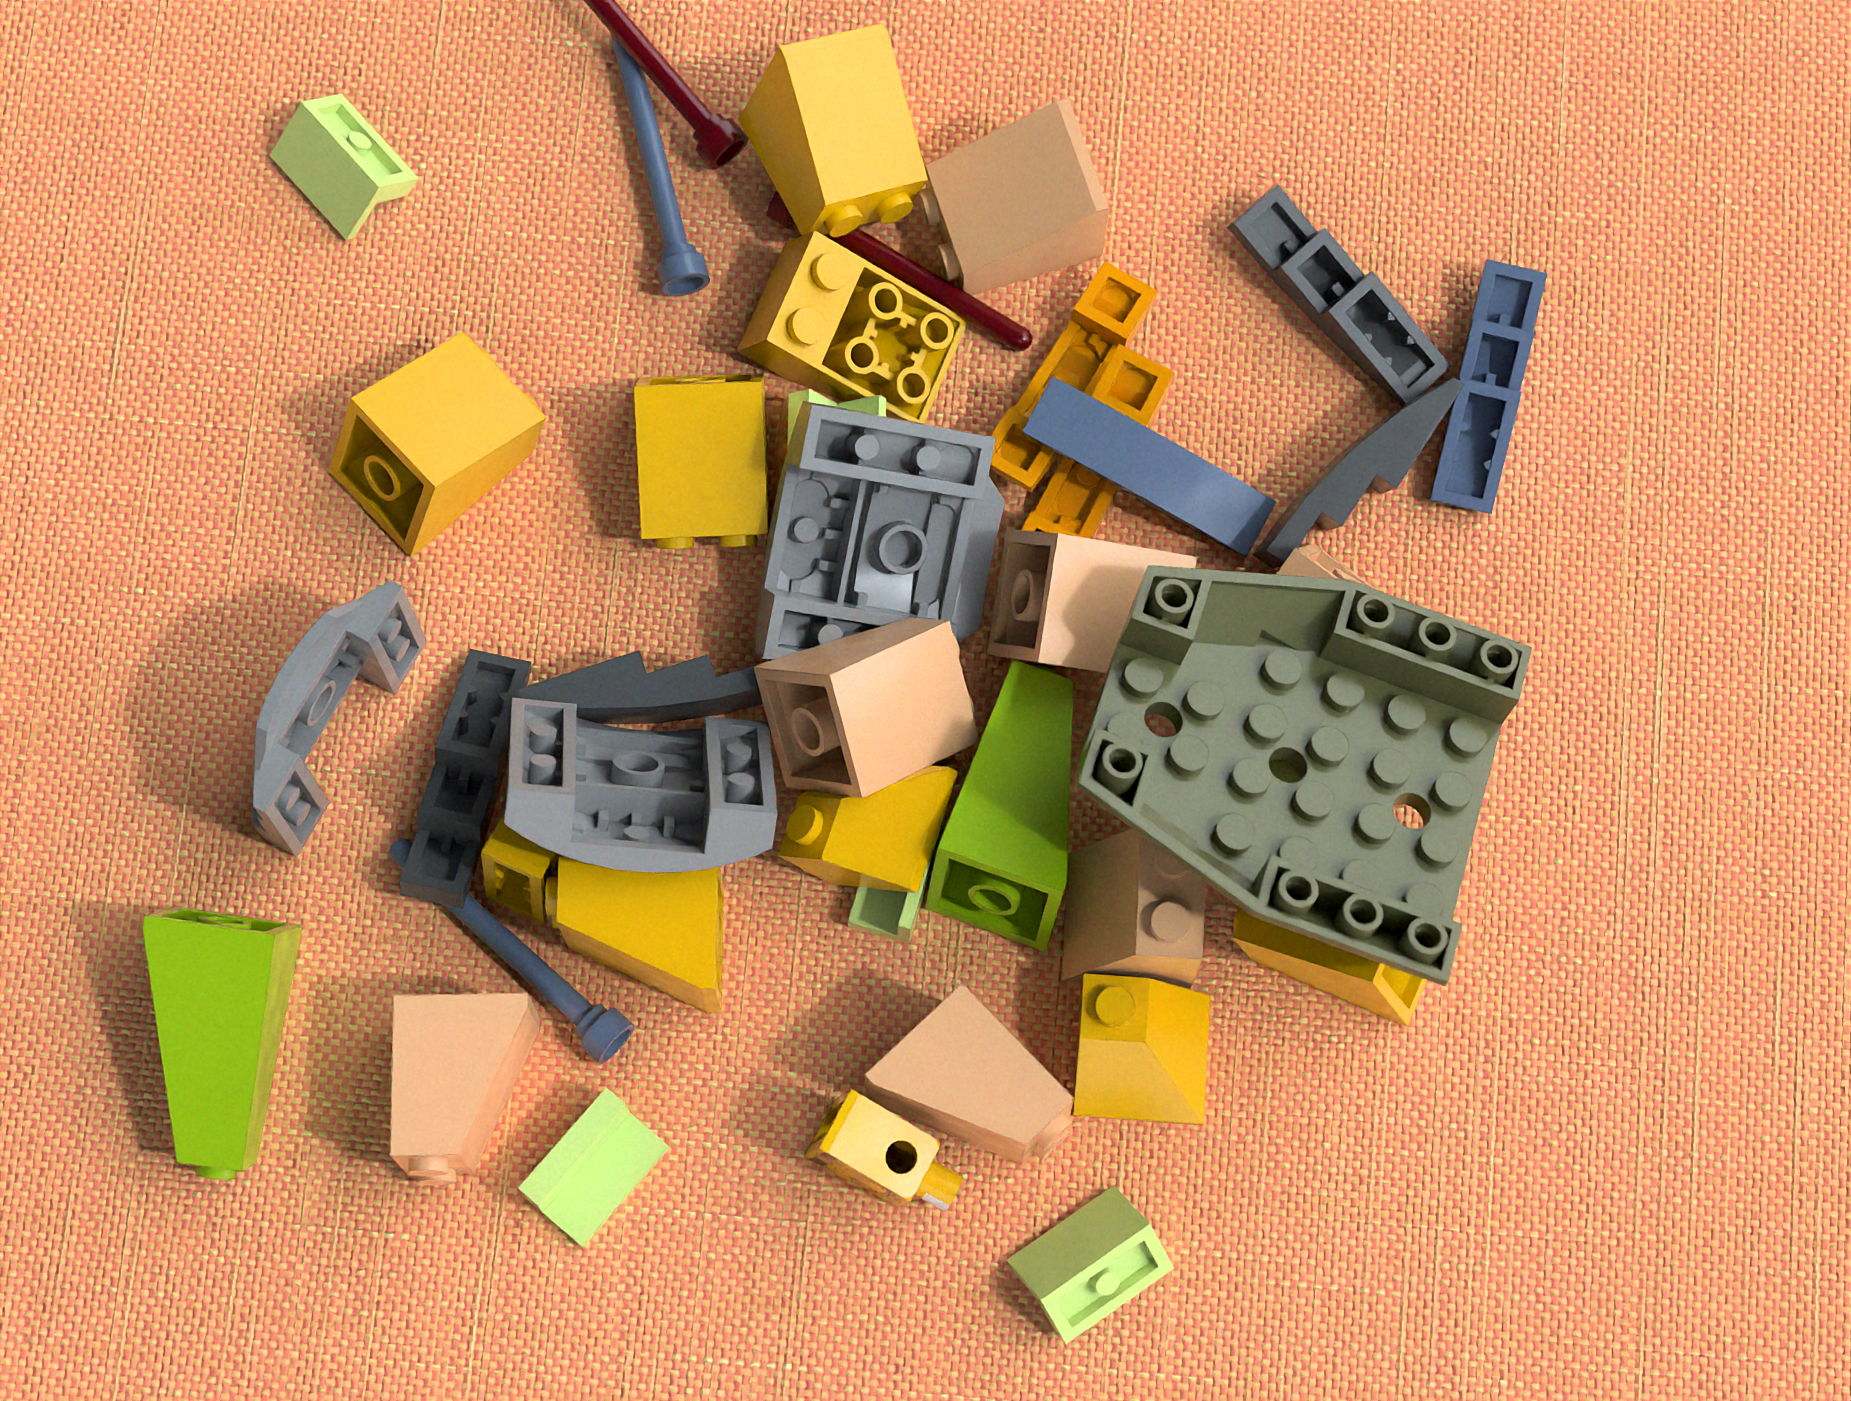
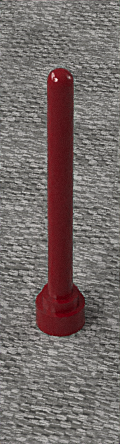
(717, 137)
(922, 280)

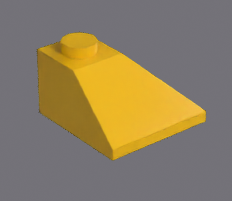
(874, 838)
(1141, 1051)

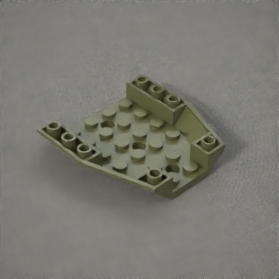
(1352, 691)

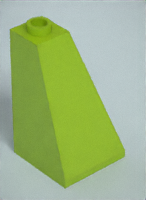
(1010, 825)
(220, 1024)

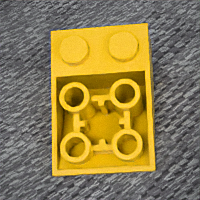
(851, 329)

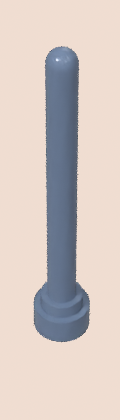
(681, 266)
(600, 1029)

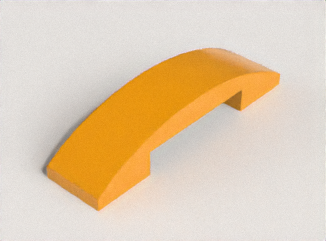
(1101, 319)
(1076, 498)

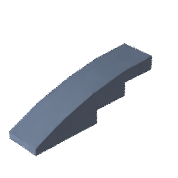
(1493, 375)
(1149, 467)

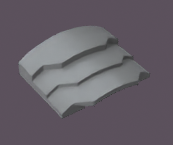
(875, 529)
(364, 638)
(639, 793)

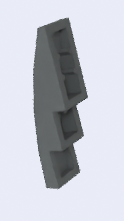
(1338, 297)
(1374, 460)
(626, 694)
(464, 780)

